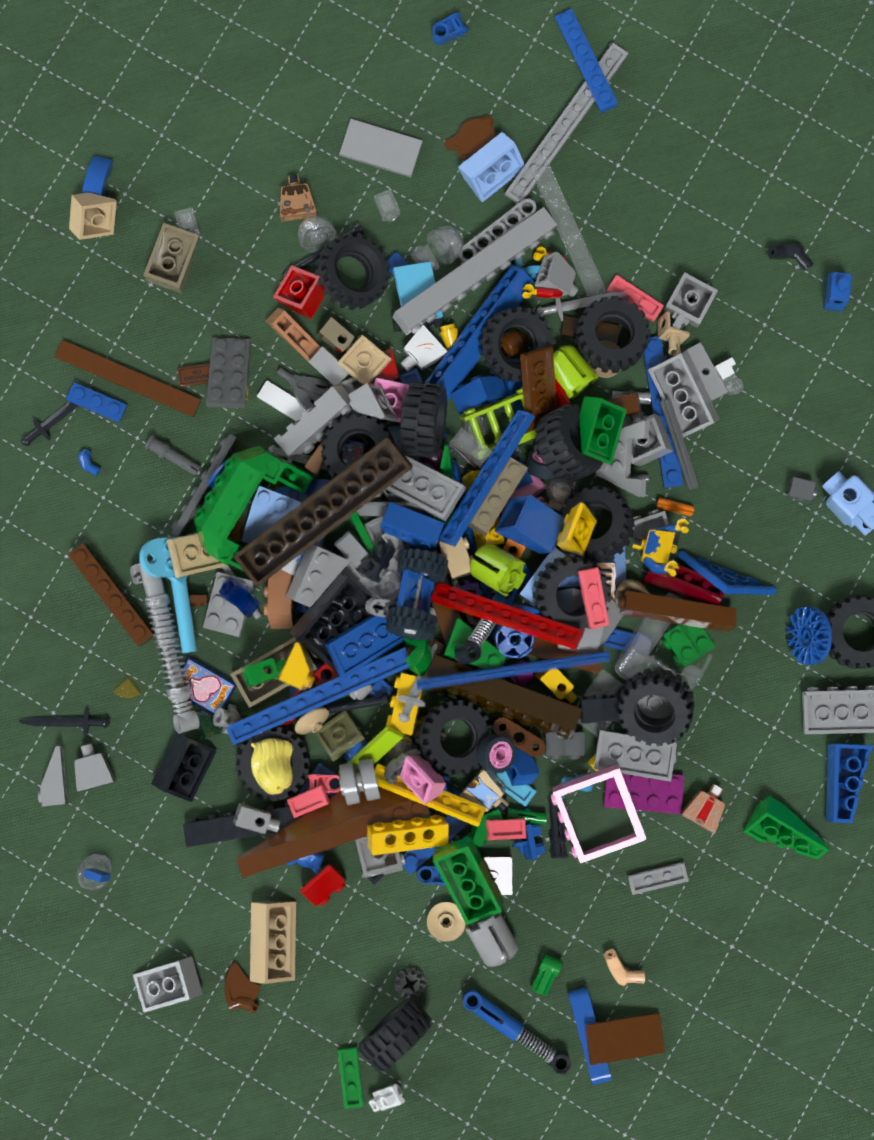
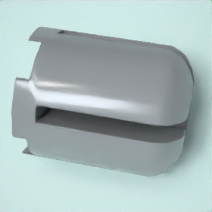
(493, 940)

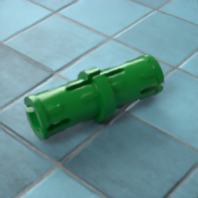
(539, 818)

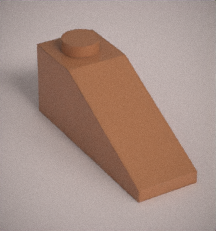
(293, 333)

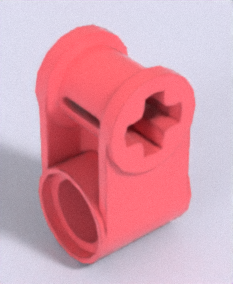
(324, 780)

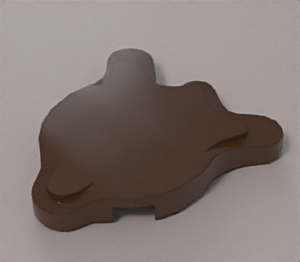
(472, 137)

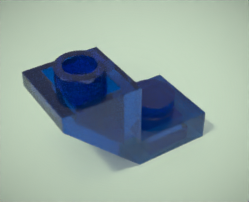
(239, 597)

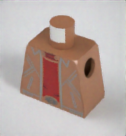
(705, 808)

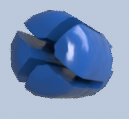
(507, 646)

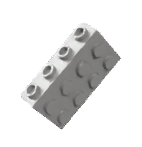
(838, 710)

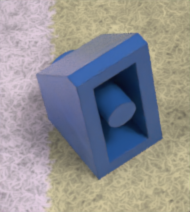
(523, 770)

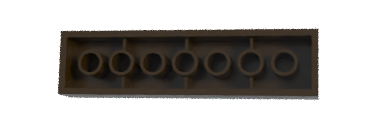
(509, 700)

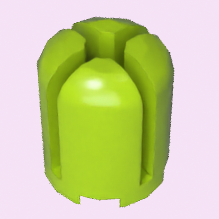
(572, 371)
(510, 567)

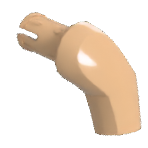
(619, 972)

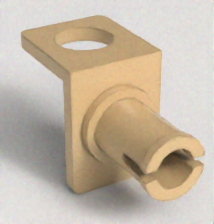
(674, 336)

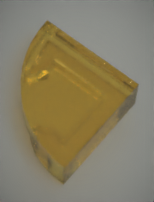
(127, 690)

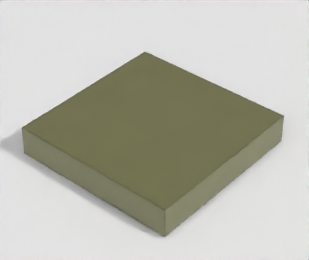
(339, 735)

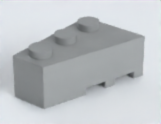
(315, 575)

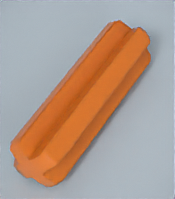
(675, 507)

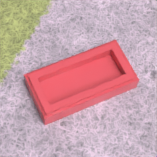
(308, 801)
(506, 829)

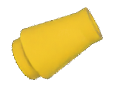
(449, 335)

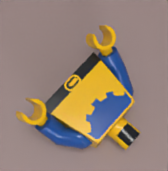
(660, 547)

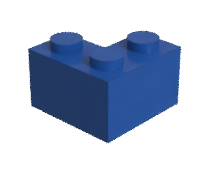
(479, 393)

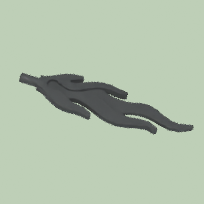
(309, 390)

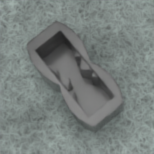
(557, 747)

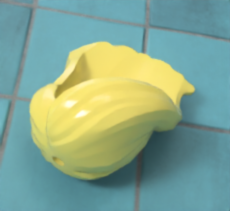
(272, 764)

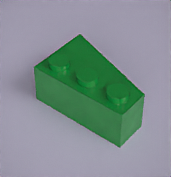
(459, 634)

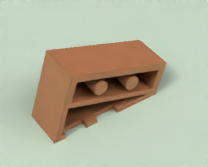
(279, 606)

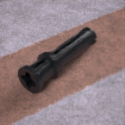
(558, 839)

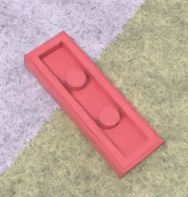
(645, 302)
(593, 598)

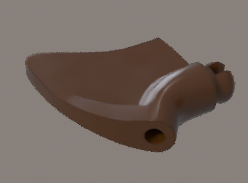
(240, 990)

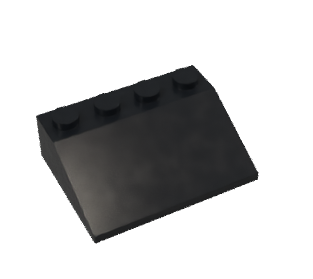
(333, 613)

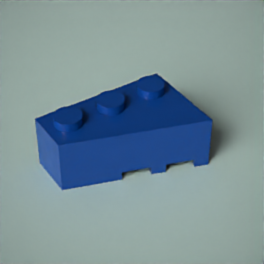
(412, 527)

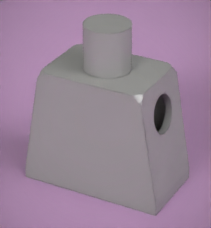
(92, 769)
(247, 815)

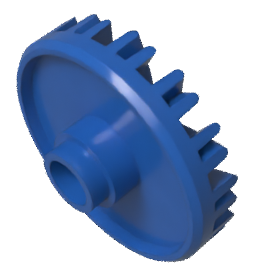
(810, 635)

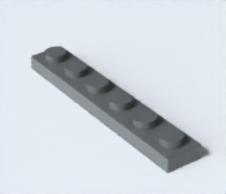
(199, 493)

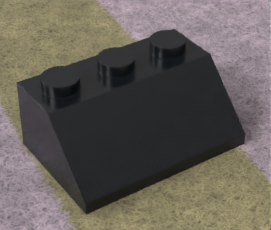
(183, 767)

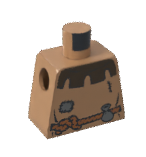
(296, 200)

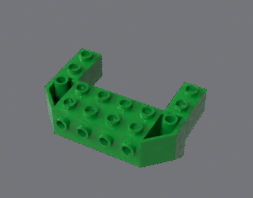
(233, 492)

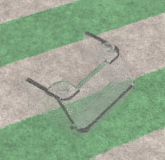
(636, 659)

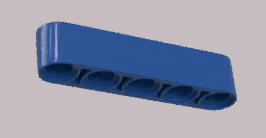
(583, 1015)

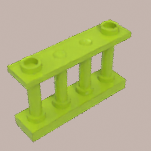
(471, 415)

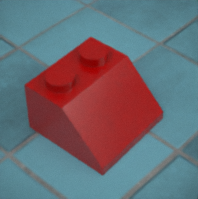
(300, 292)
(323, 885)

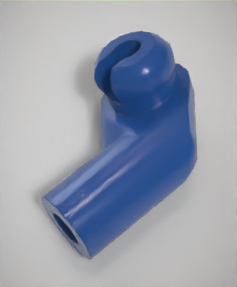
(85, 462)

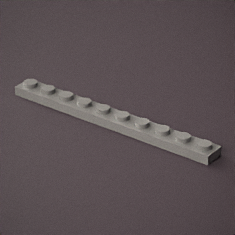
(563, 127)

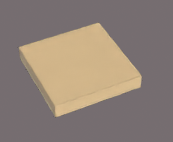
(364, 361)

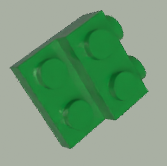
(687, 643)

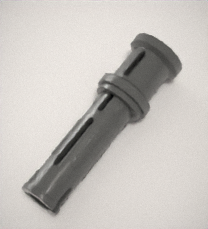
(165, 451)

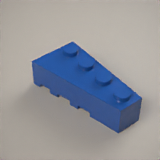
(844, 779)

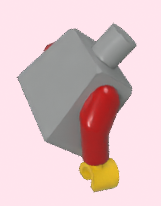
(554, 277)

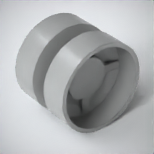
(354, 782)

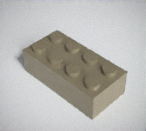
(261, 692)

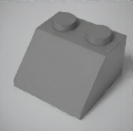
(372, 401)

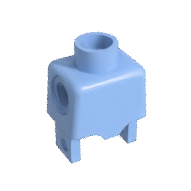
(860, 506)

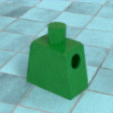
(255, 674)

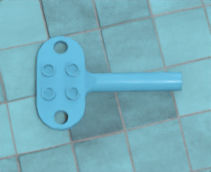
(161, 568)

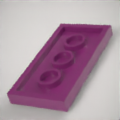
(647, 794)

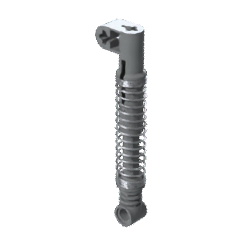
(178, 693)

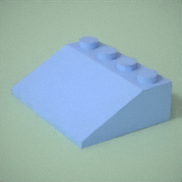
(265, 511)

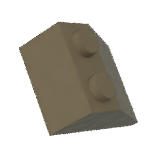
(171, 258)

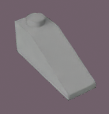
(54, 784)

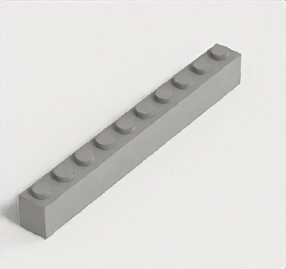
(474, 271)

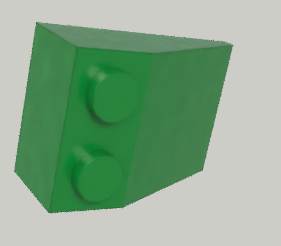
(600, 428)

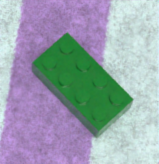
(468, 880)

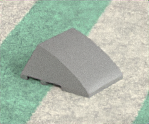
(593, 639)

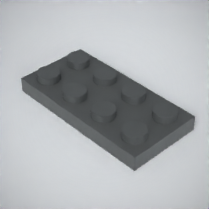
(228, 373)

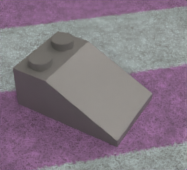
(167, 984)

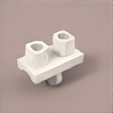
(386, 1098)

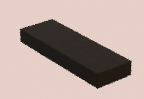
(603, 331)

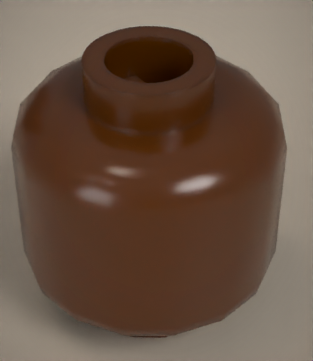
(512, 343)

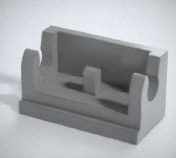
(327, 365)

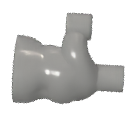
(226, 717)

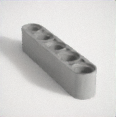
(502, 224)

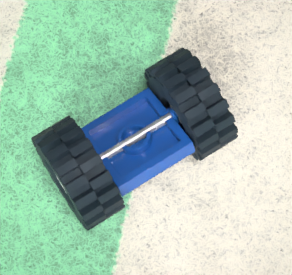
(419, 574)

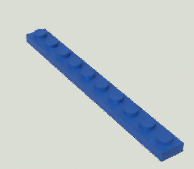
(317, 697)

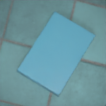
(413, 280)

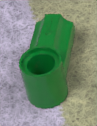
(548, 970)

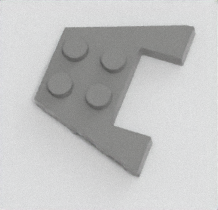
(619, 471)
(363, 582)

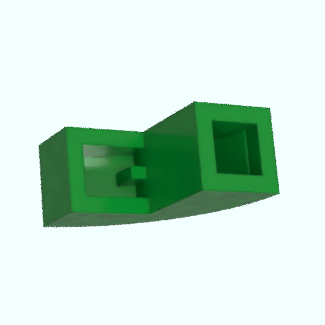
(420, 658)

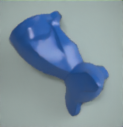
(312, 861)

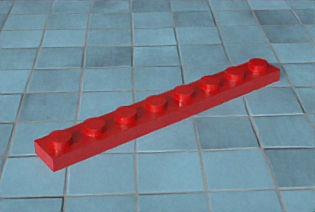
(507, 616)

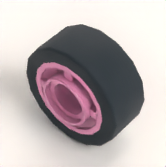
(537, 467)
(505, 753)

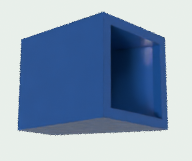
(530, 524)

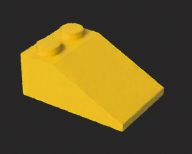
(577, 530)

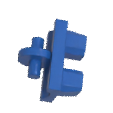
(528, 844)

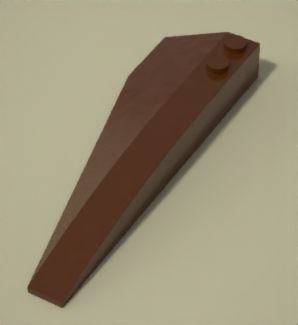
(328, 828)

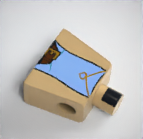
(486, 791)

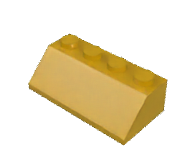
(298, 669)

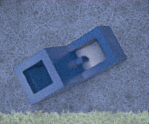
(96, 176)

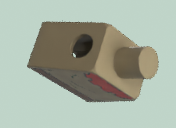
(330, 335)

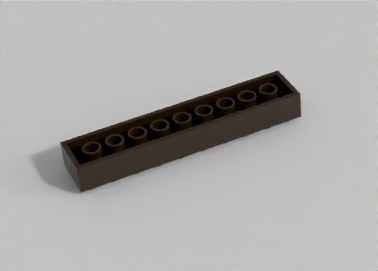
(323, 511)

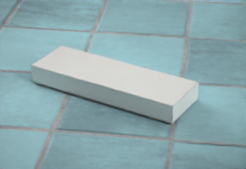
(281, 401)

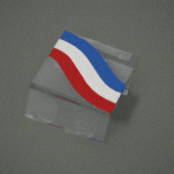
(470, 449)

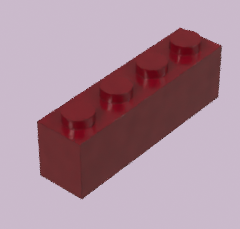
(686, 584)

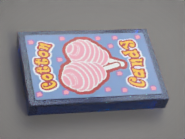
(208, 687)

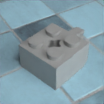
(687, 312)
(655, 447)

